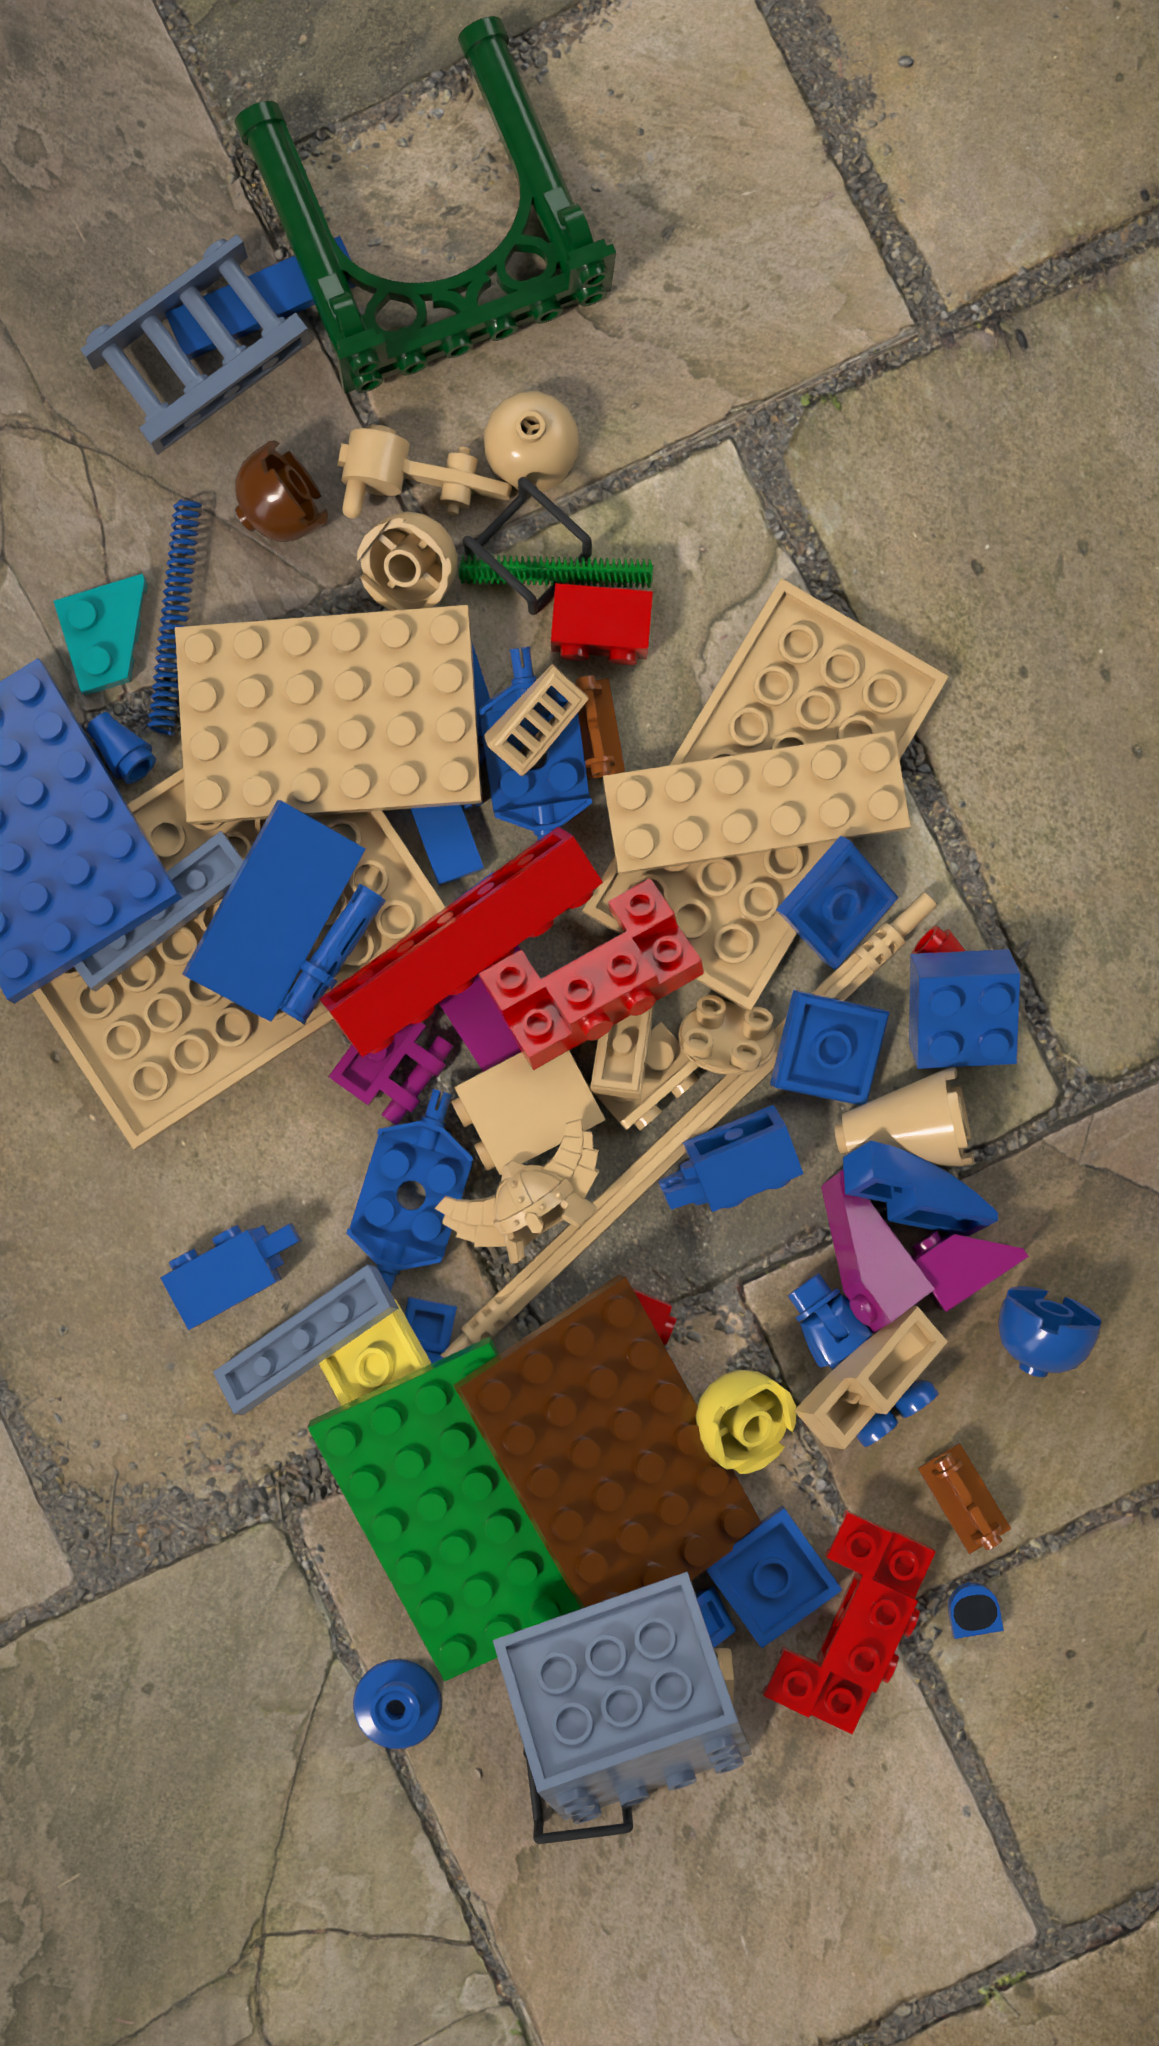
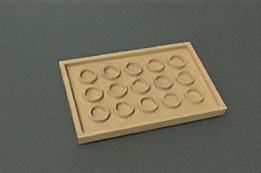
(328, 714)

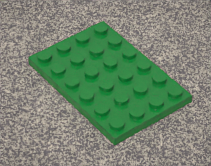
(442, 1513)

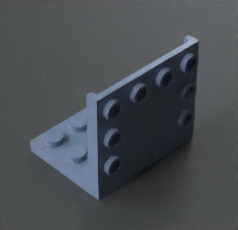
(621, 1700)

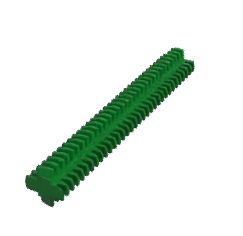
(560, 572)

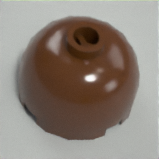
(277, 495)

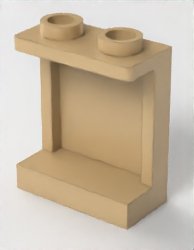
(524, 1109)

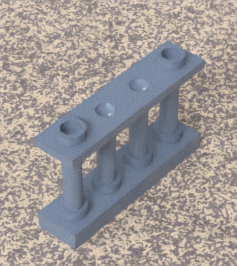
(241, 364)

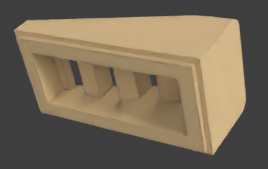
(535, 745)

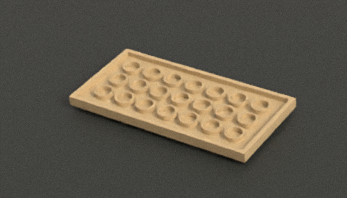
(792, 683)

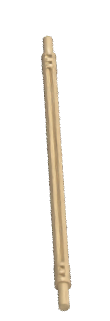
(670, 1146)

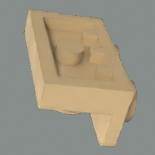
(665, 1071)

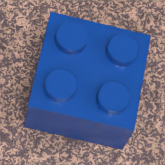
(963, 1008)

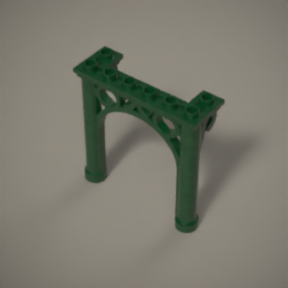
(363, 348)

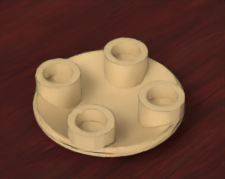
(727, 1037)

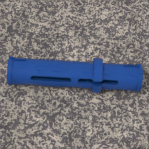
(332, 953)

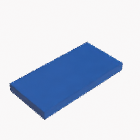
(273, 911)

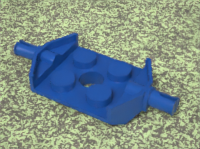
(546, 794)
(406, 1152)

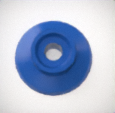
(403, 1682)

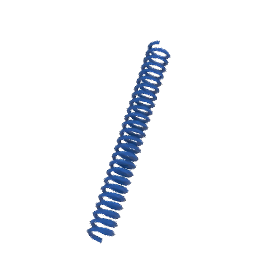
(167, 616)

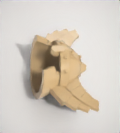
(530, 1198)

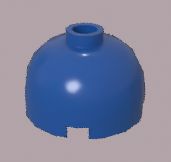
(1046, 1333)

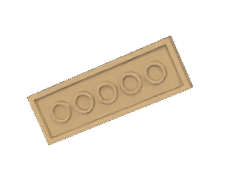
(756, 802)

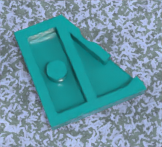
(102, 632)

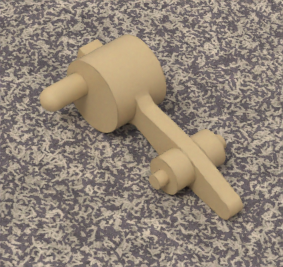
(378, 464)

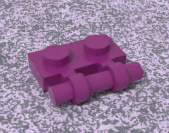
(372, 1073)

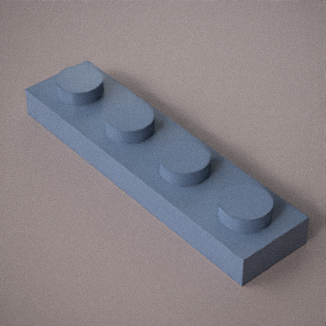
(200, 880)
(305, 1340)

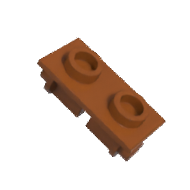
(599, 729)
(965, 1499)

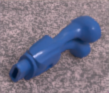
(834, 1334)

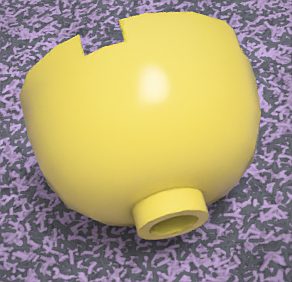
(744, 1420)

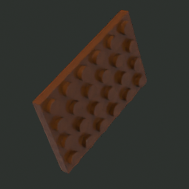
(607, 1449)

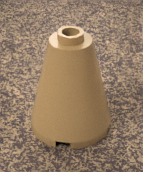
(919, 1118)

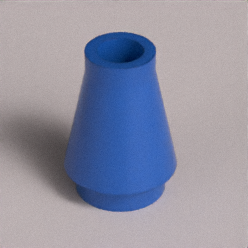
(123, 750)

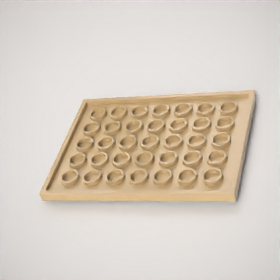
(169, 1045)

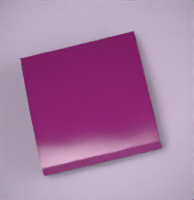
(481, 1024)

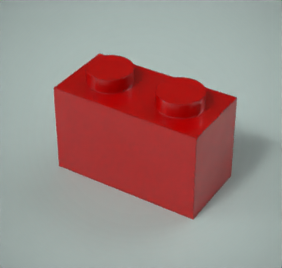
(601, 623)

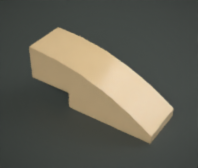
(871, 1378)

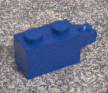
(734, 1163)
(228, 1273)

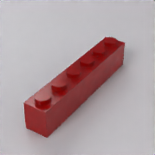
(462, 941)

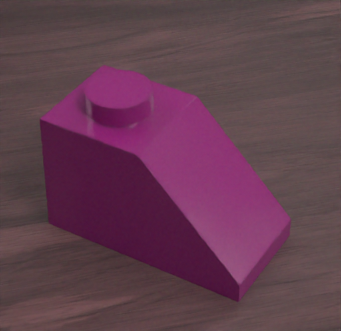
(962, 1265)

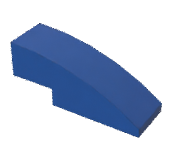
(915, 1190)

